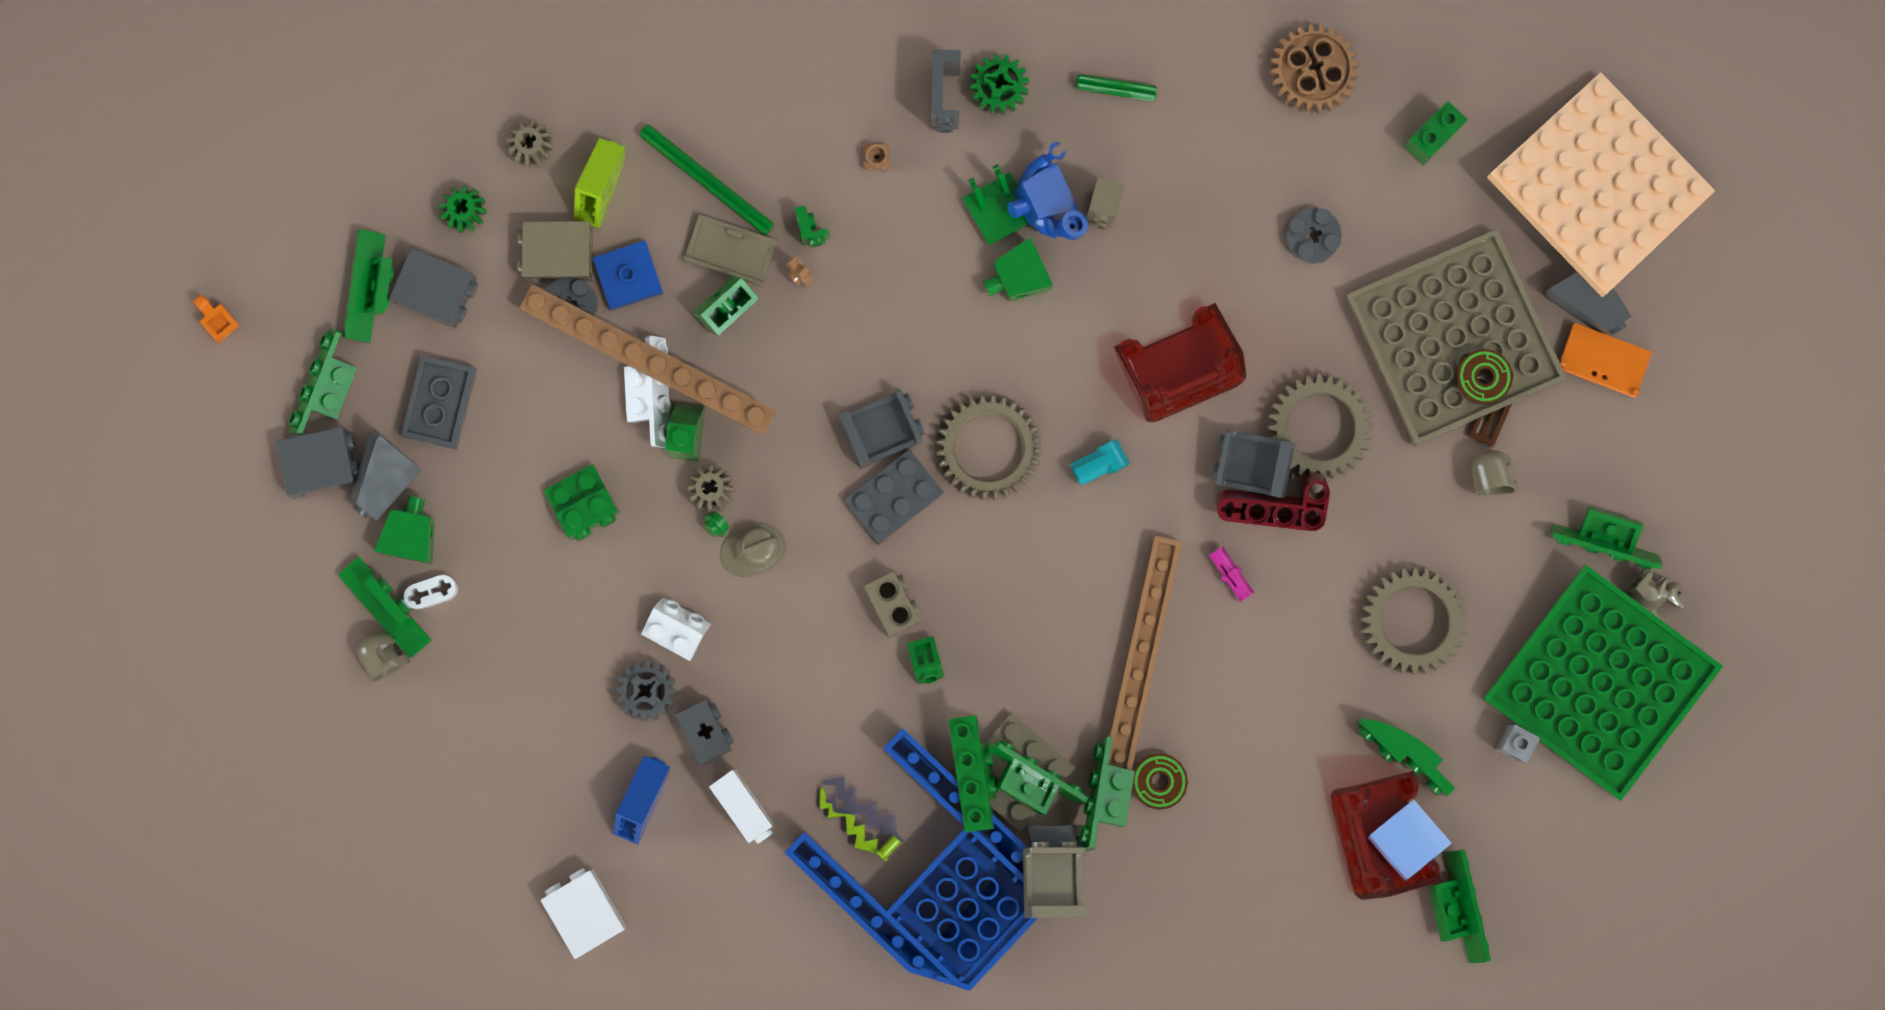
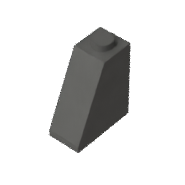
(1588, 306)
(381, 476)

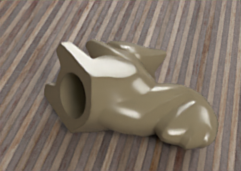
(1655, 594)

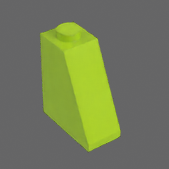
(598, 182)

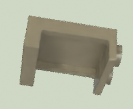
(556, 250)
(1053, 881)

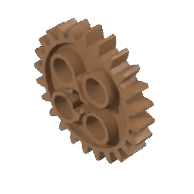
(1337, 61)

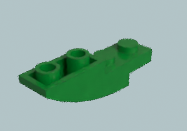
(1398, 744)

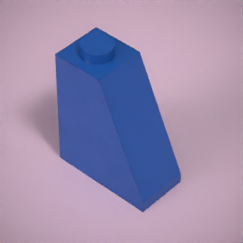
(640, 799)

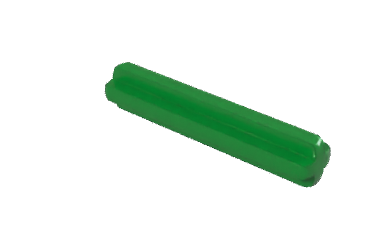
(1116, 87)

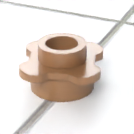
(876, 149)

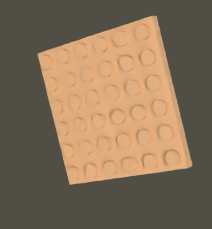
(1601, 184)

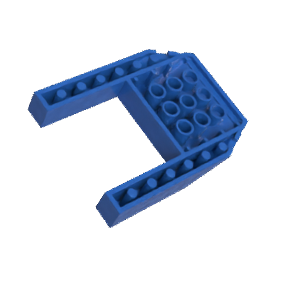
(958, 910)

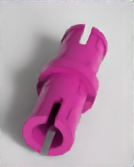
(1231, 574)

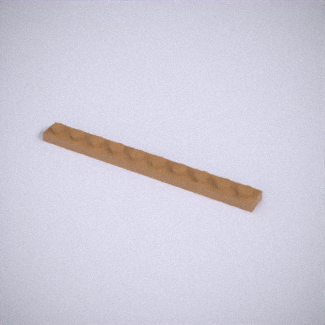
(648, 360)
(1143, 651)

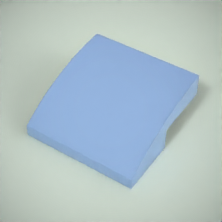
(1409, 840)

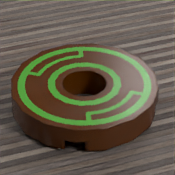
(1500, 374)
(1176, 781)

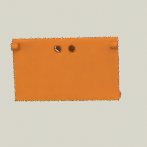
(1597, 355)

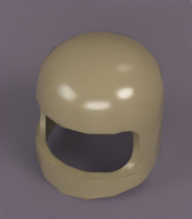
(1490, 473)
(373, 662)

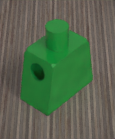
(1019, 273)
(408, 533)

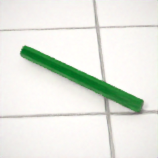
(706, 179)

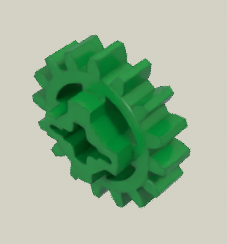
(989, 81)

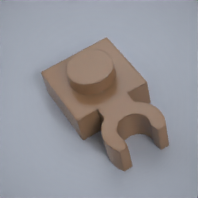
(799, 273)

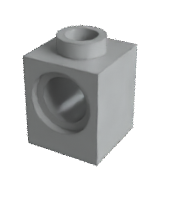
(1517, 743)

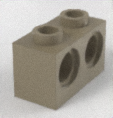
(1104, 203)
(885, 607)

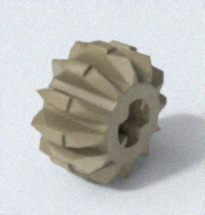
(540, 142)
(711, 498)

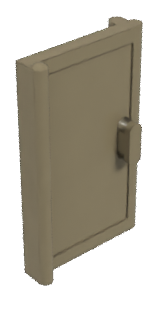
(720, 249)

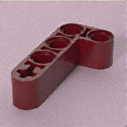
(1271, 505)

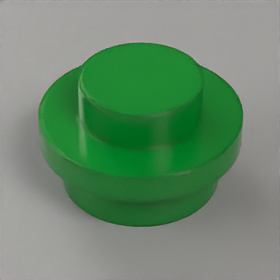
(715, 524)

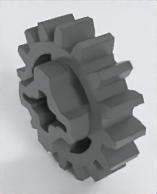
(655, 701)

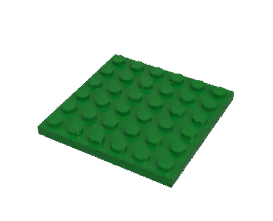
(1603, 682)

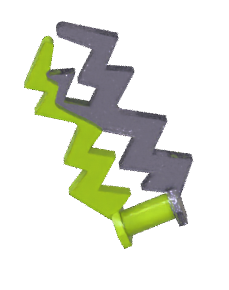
(852, 810)

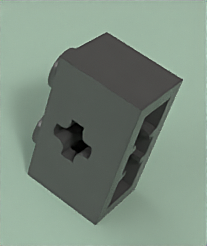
(704, 748)

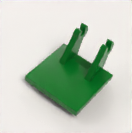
(990, 207)

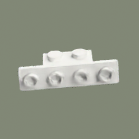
(648, 398)

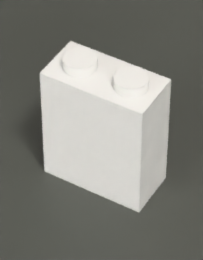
(743, 807)
(583, 912)

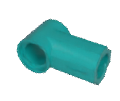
(1105, 460)

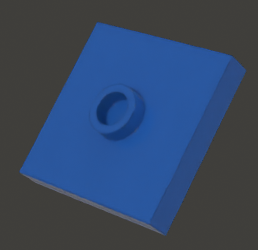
(628, 275)

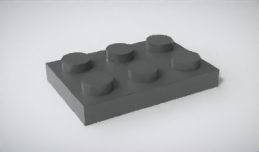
(438, 402)
(894, 496)

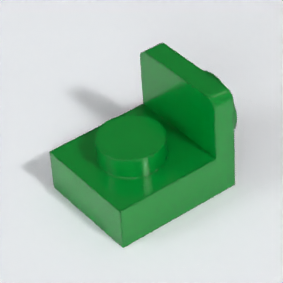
(806, 223)
(925, 660)

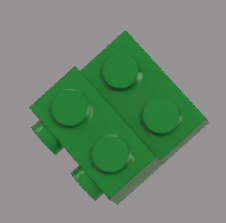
(582, 503)

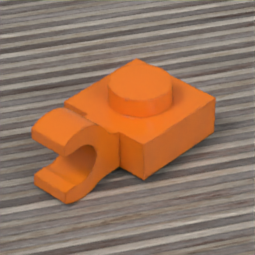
(217, 320)

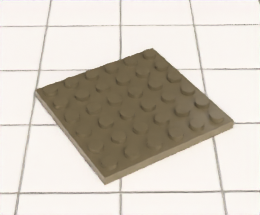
(1438, 314)

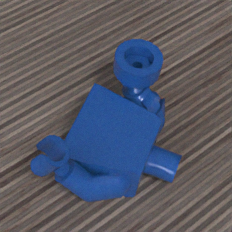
(1048, 200)

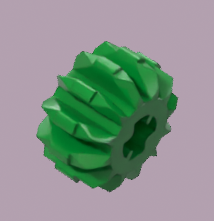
(467, 219)

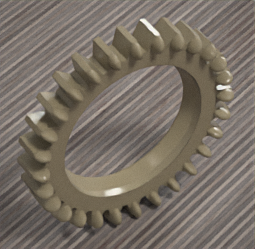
(1351, 401)
(988, 408)
(1375, 621)

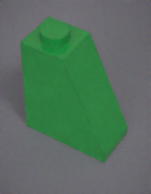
(685, 432)

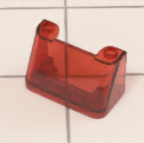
(1183, 366)
(1360, 812)

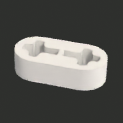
(428, 586)

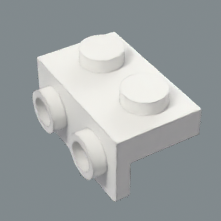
(675, 628)

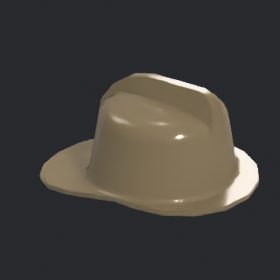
(753, 550)

